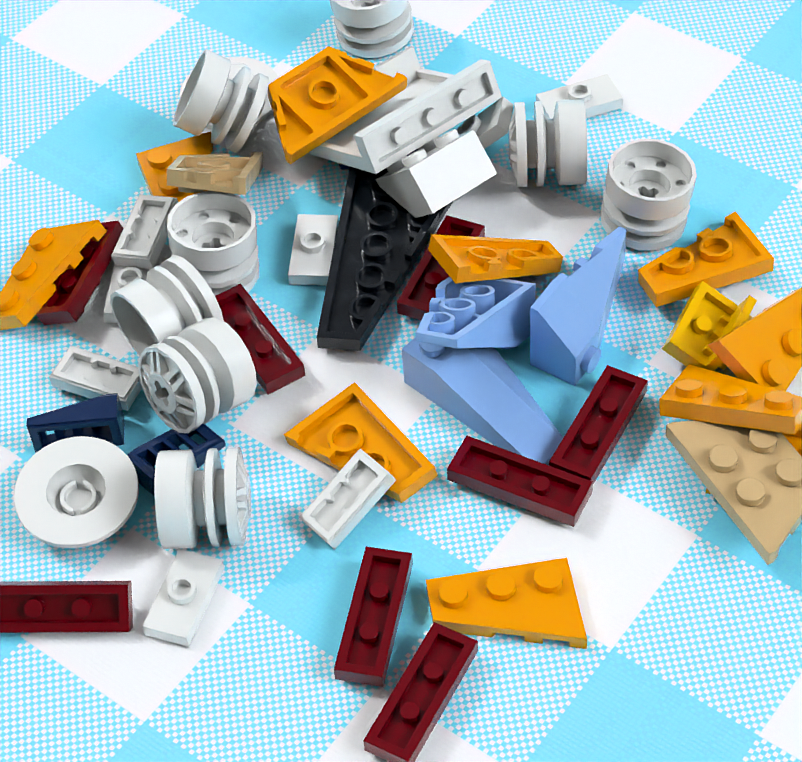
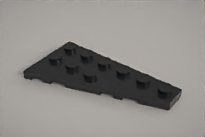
(369, 260)

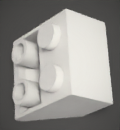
(438, 173)

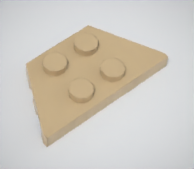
(215, 173)
(749, 474)

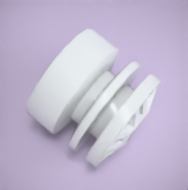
(372, 26)
(224, 102)
(549, 143)
(648, 193)
(216, 237)
(164, 304)
(197, 374)
(201, 498)

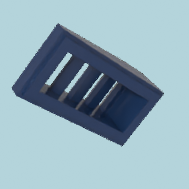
(96, 418)
(145, 456)

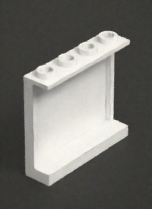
(414, 116)

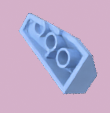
(574, 312)
(478, 314)
(483, 395)

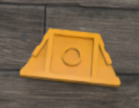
(325, 98)

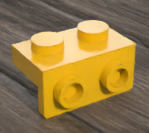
(702, 321)

